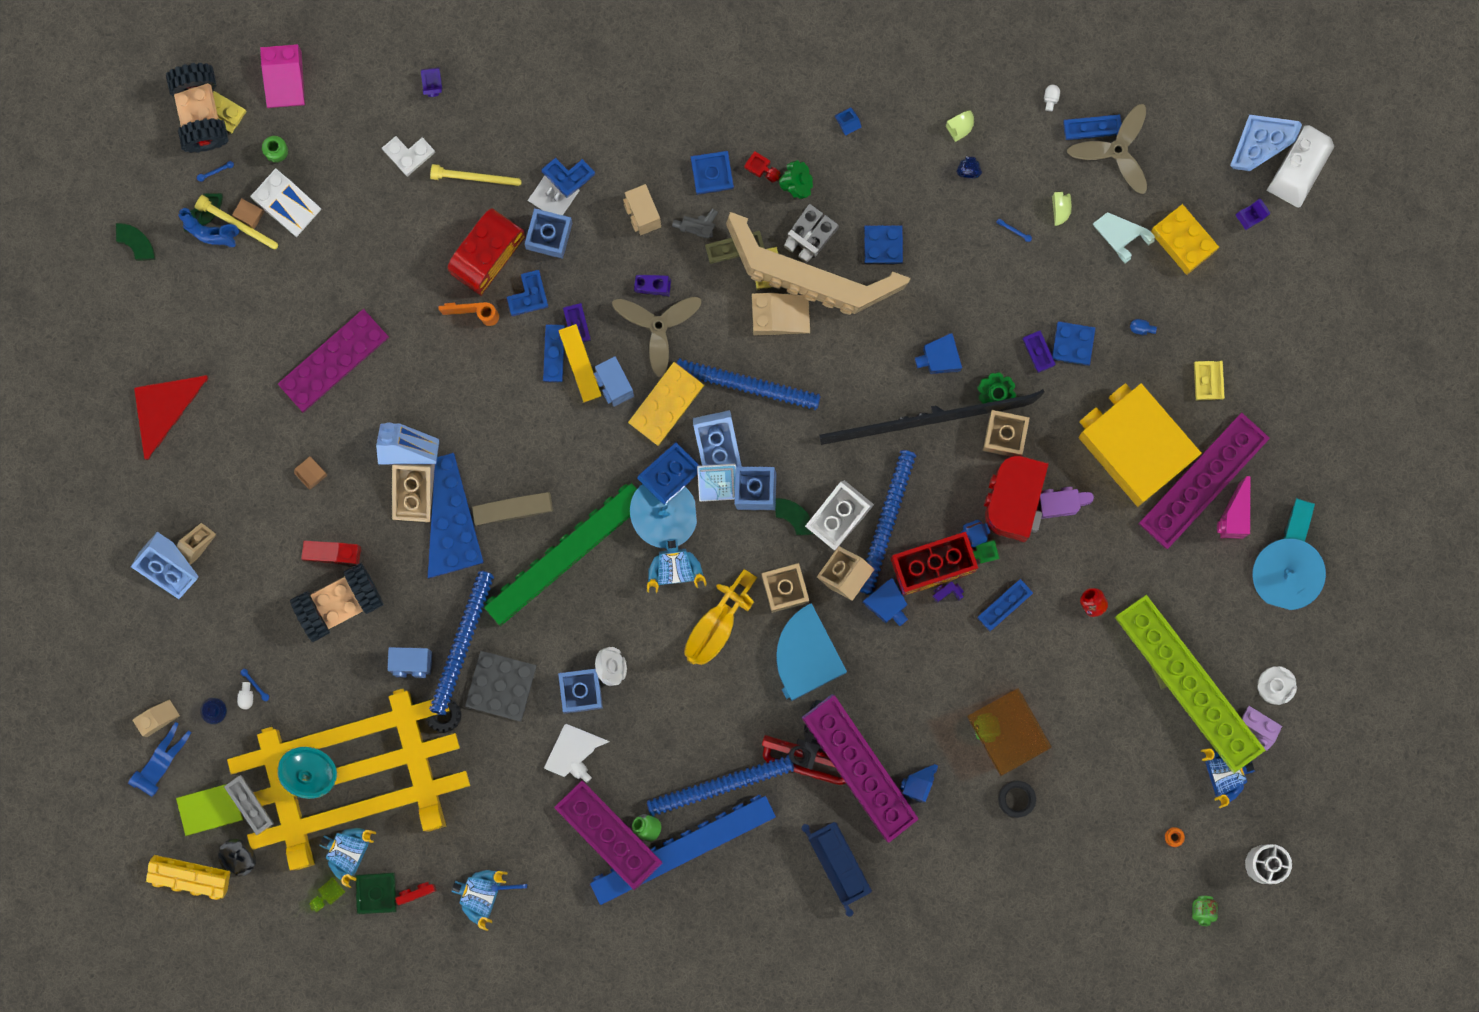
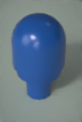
(1141, 327)

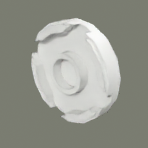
(610, 666)
(1272, 682)

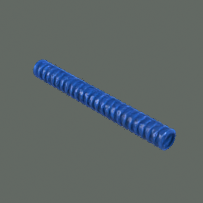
(751, 385)
(888, 516)
(461, 643)
(720, 785)

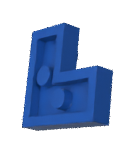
(568, 181)
(533, 297)

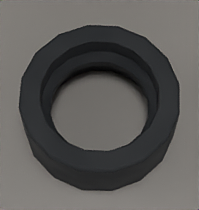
(1017, 784)

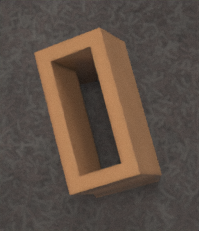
(248, 213)
(310, 473)

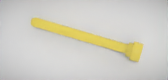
(439, 172)
(204, 204)

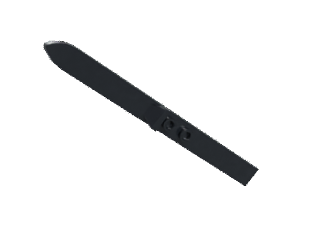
(937, 415)

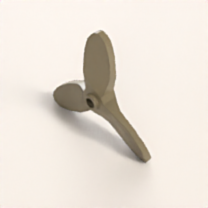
(1127, 164)
(658, 340)

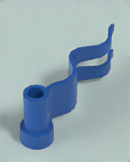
(158, 763)

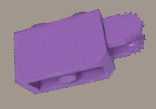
(1063, 502)

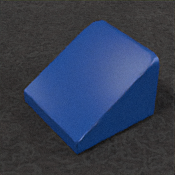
(848, 121)

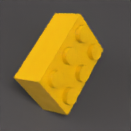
(1184, 239)

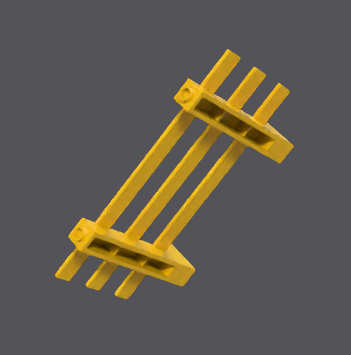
(414, 754)

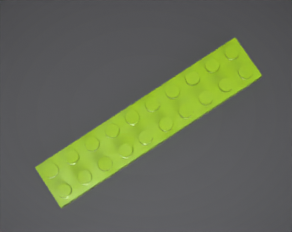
(1190, 684)

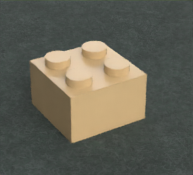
(642, 208)
(1005, 434)
(845, 573)
(785, 588)

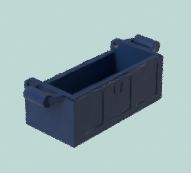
(839, 864)

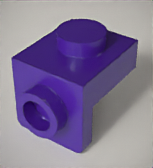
(431, 81)
(1253, 214)
(942, 591)

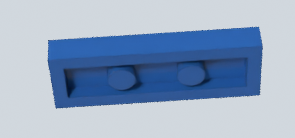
(1092, 127)
(553, 354)
(1005, 605)

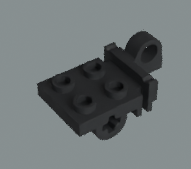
(808, 746)

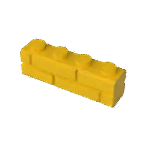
(188, 877)

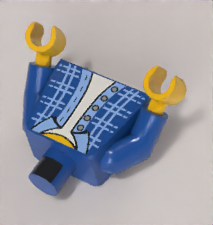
(1224, 782)

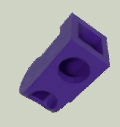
(652, 284)

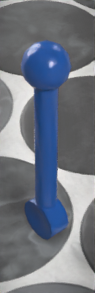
(201, 177)
(1028, 238)
(265, 697)
(495, 888)

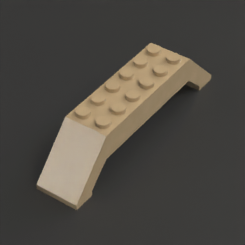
(806, 279)

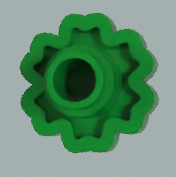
(797, 180)
(996, 388)

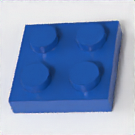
(712, 172)
(883, 244)
(1073, 343)

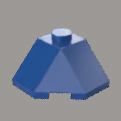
(919, 784)

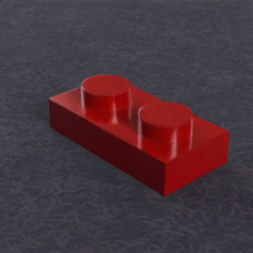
(423, 890)

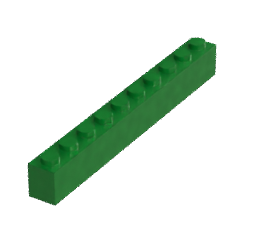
(561, 557)

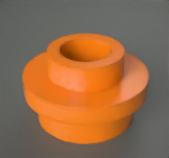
(1180, 834)

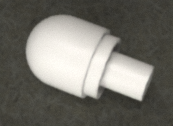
(1051, 96)
(245, 697)
(580, 771)

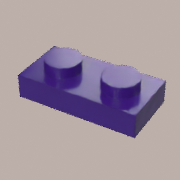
(575, 315)
(1038, 351)

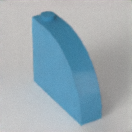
(806, 655)

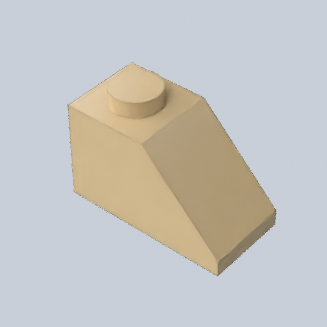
(195, 542)
(156, 718)

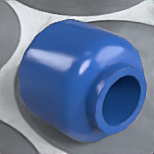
(976, 532)

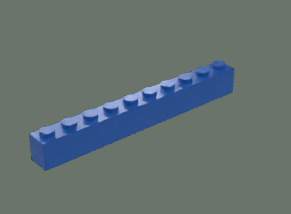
(692, 845)

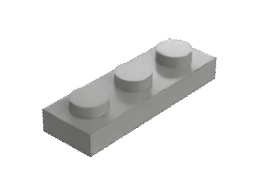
(248, 805)

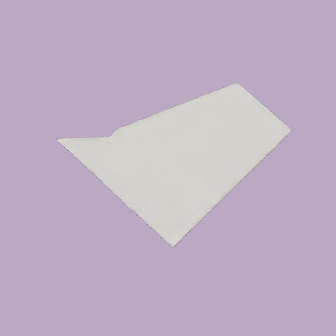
(571, 746)

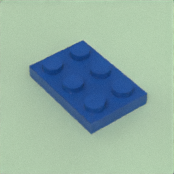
(669, 473)

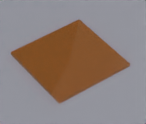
(1009, 732)

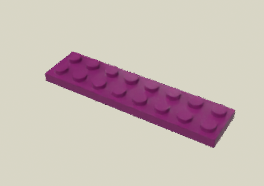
(1204, 481)
(860, 768)

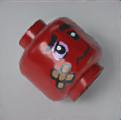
(1094, 602)

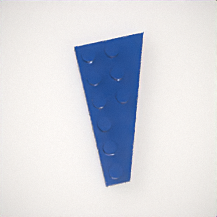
(452, 529)

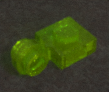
(330, 892)

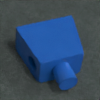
(940, 356)
(887, 603)

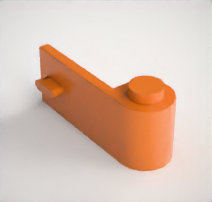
(485, 311)

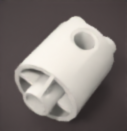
(1268, 864)

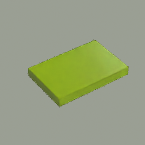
(207, 810)

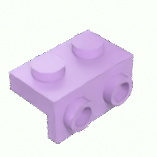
(1262, 727)

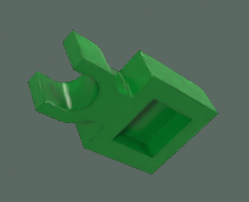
(986, 552)

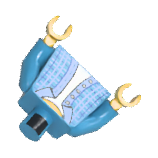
(674, 567)
(346, 852)
(477, 895)

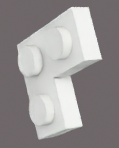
(408, 159)

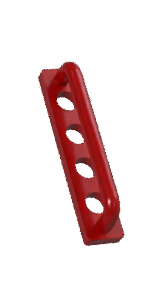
(784, 746)

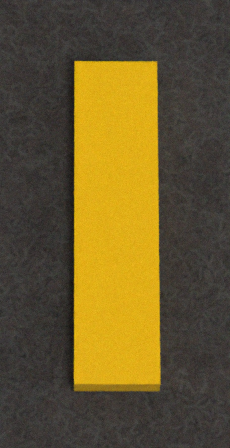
(579, 363)

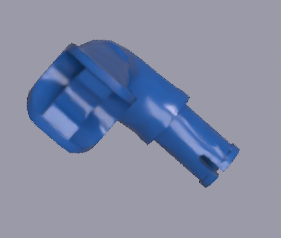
(209, 235)

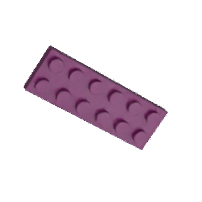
(333, 360)
(608, 835)

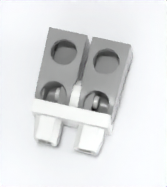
(810, 240)

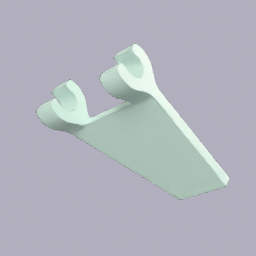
(1121, 232)

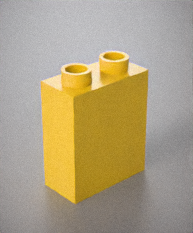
(1137, 442)

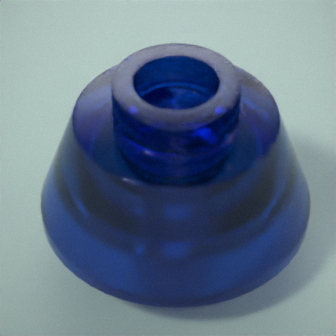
(969, 168)
(216, 712)

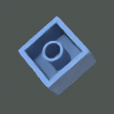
(548, 233)
(615, 384)
(755, 488)
(409, 661)
(580, 691)

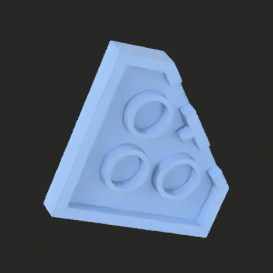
(1263, 139)

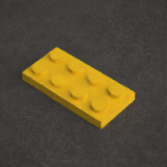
(666, 403)

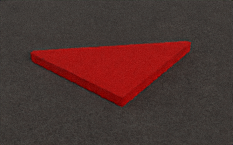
(161, 407)

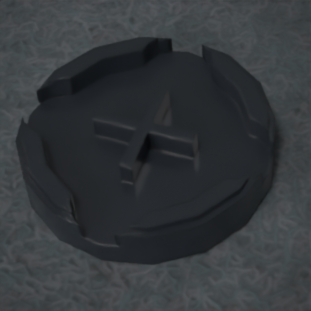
(237, 857)

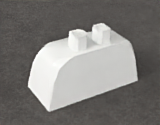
(1301, 166)

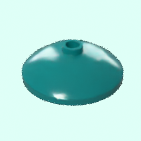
(309, 765)

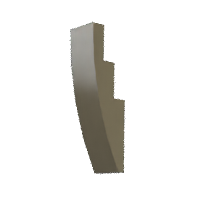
(512, 509)

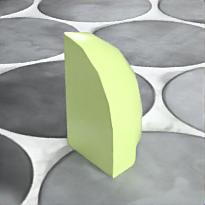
(960, 125)
(1061, 207)

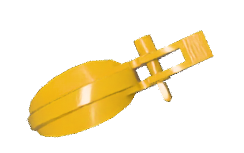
(716, 625)

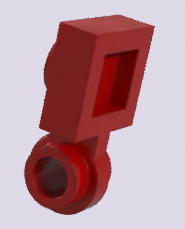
(758, 165)

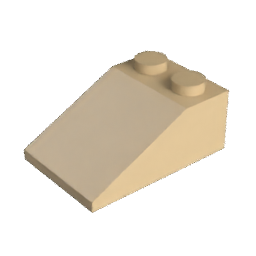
(780, 314)
(412, 492)

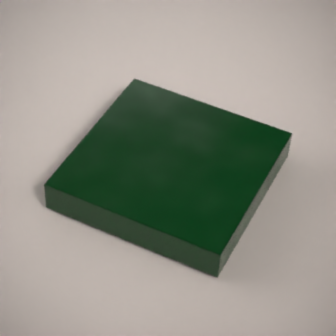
(375, 893)

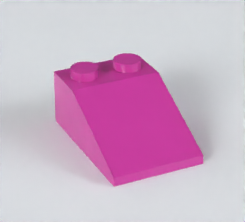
(282, 75)
(1236, 517)

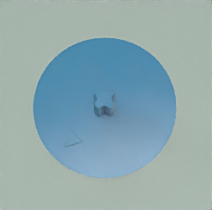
(675, 521)
(1289, 574)

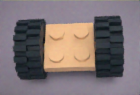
(196, 107)
(336, 602)

